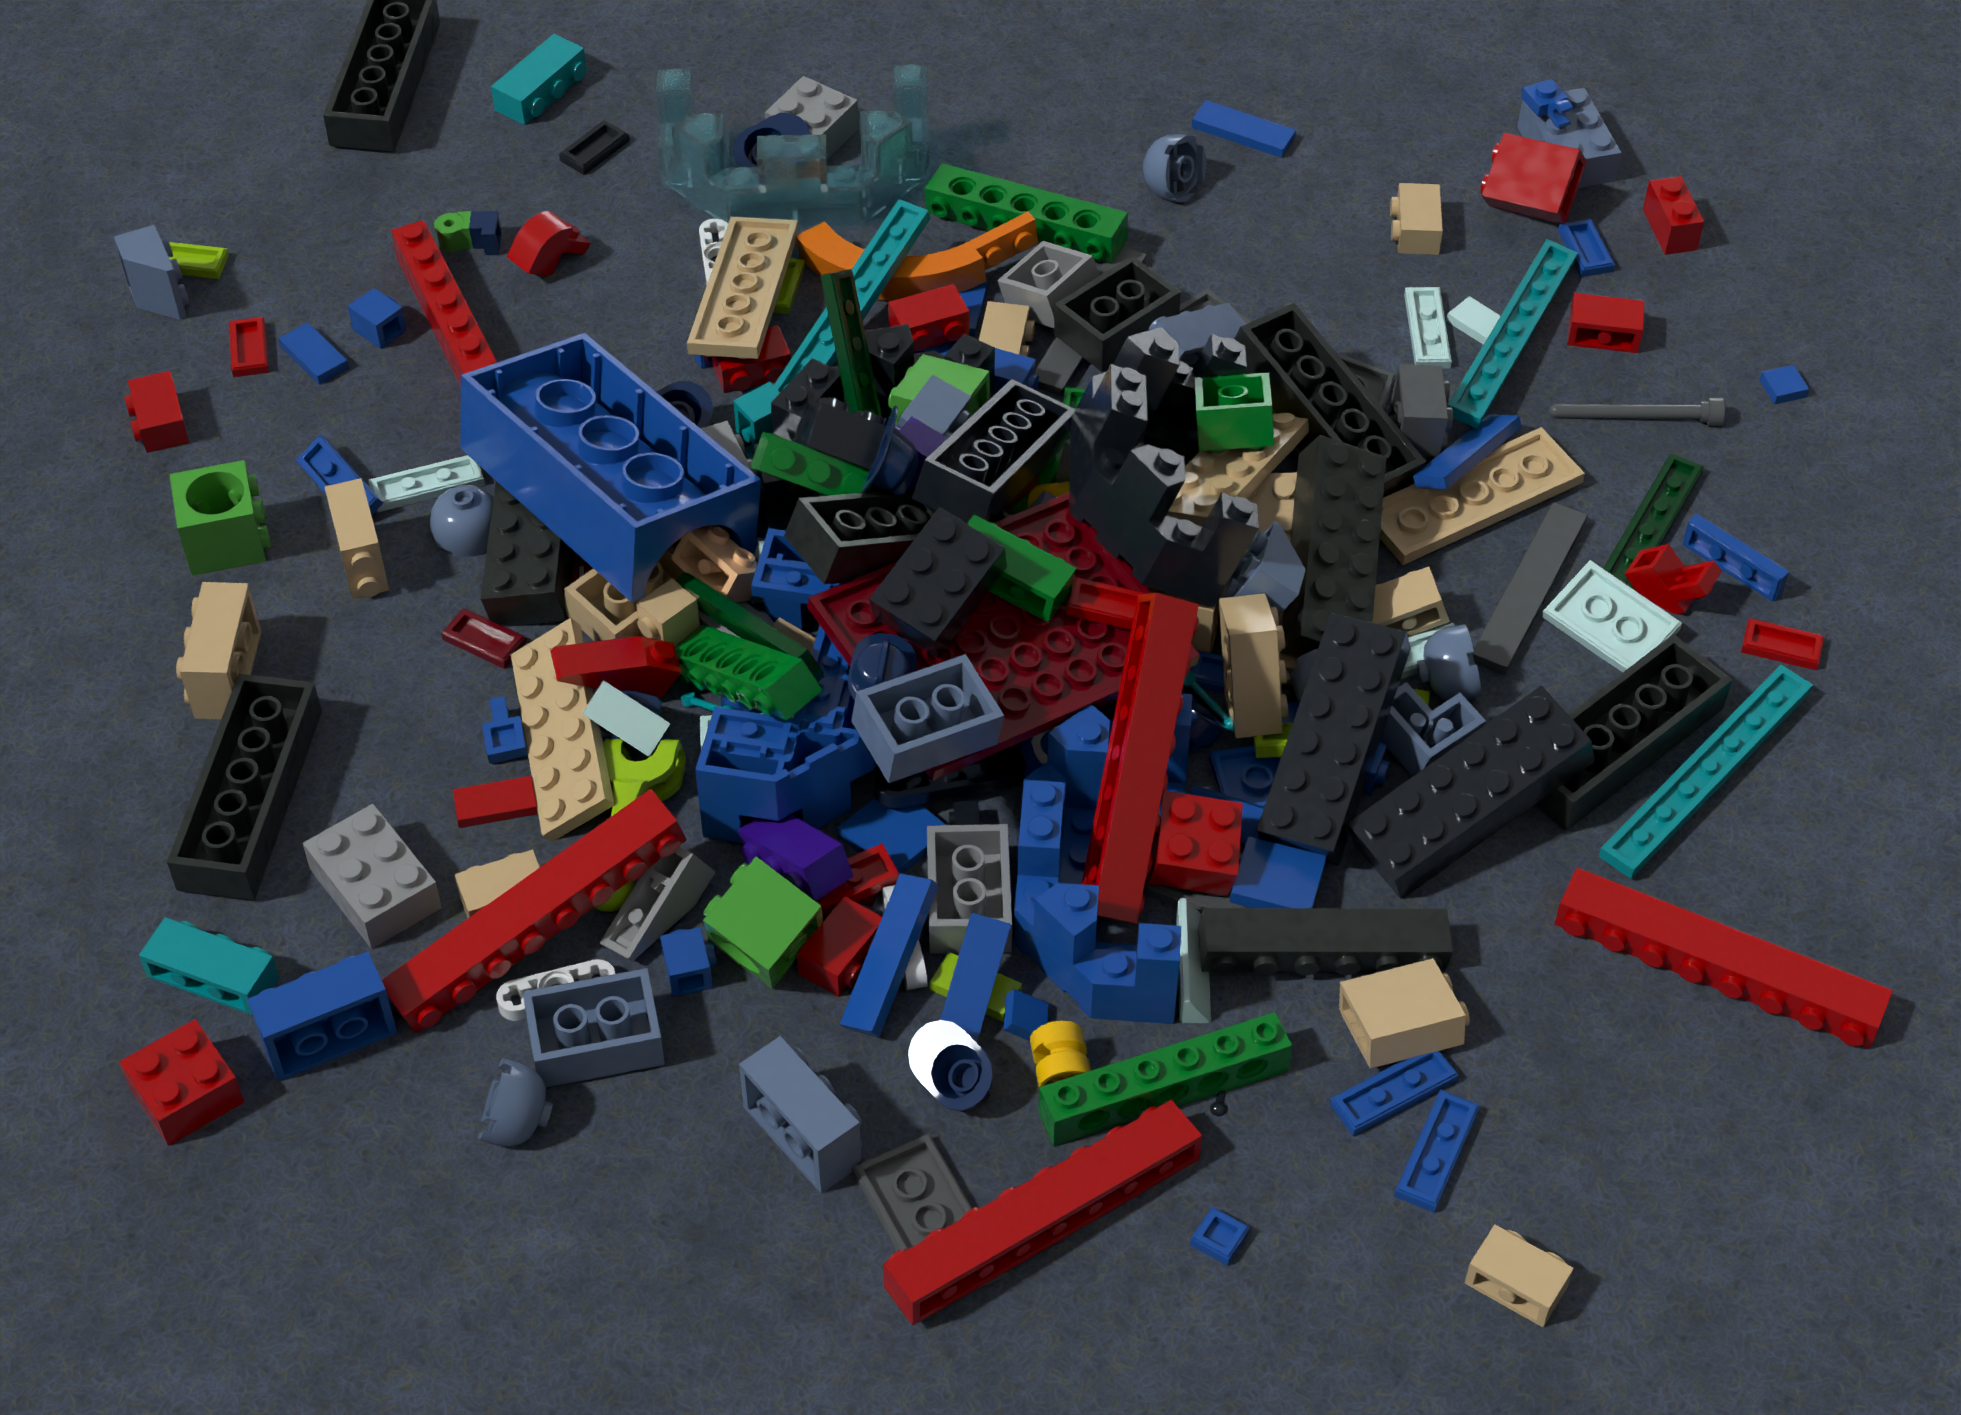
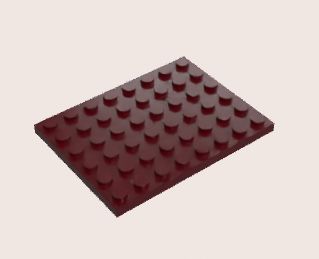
(1030, 666)

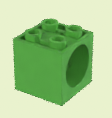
(964, 377)
(219, 517)
(762, 921)

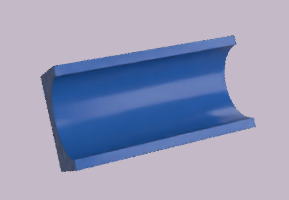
(602, 458)

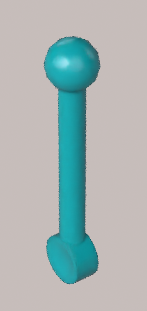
(1190, 681)
(690, 699)

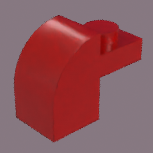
(543, 242)
(1667, 582)

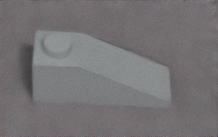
(657, 903)

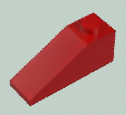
(624, 663)

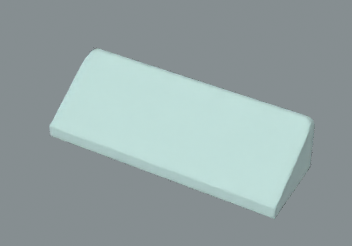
(1192, 982)

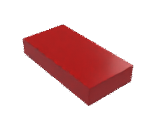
(248, 347)
(1102, 603)
(1782, 644)
(495, 801)

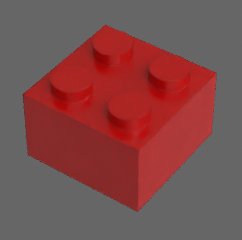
(1196, 843)
(181, 1082)

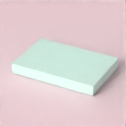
(1610, 617)

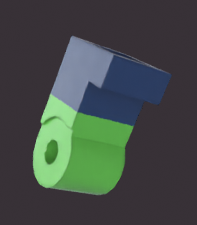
(469, 231)

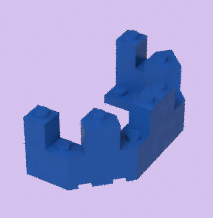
(777, 765)
(1059, 914)

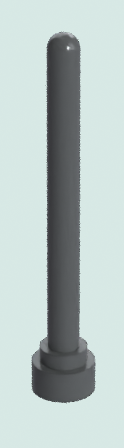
(1707, 411)

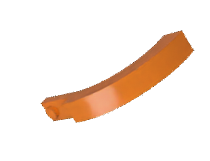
(962, 265)

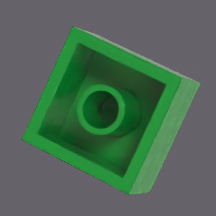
(1234, 412)

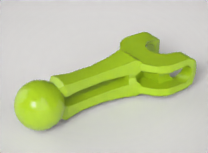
(631, 779)

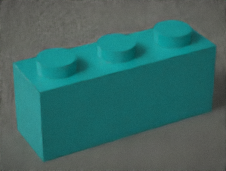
(539, 79)
(207, 964)

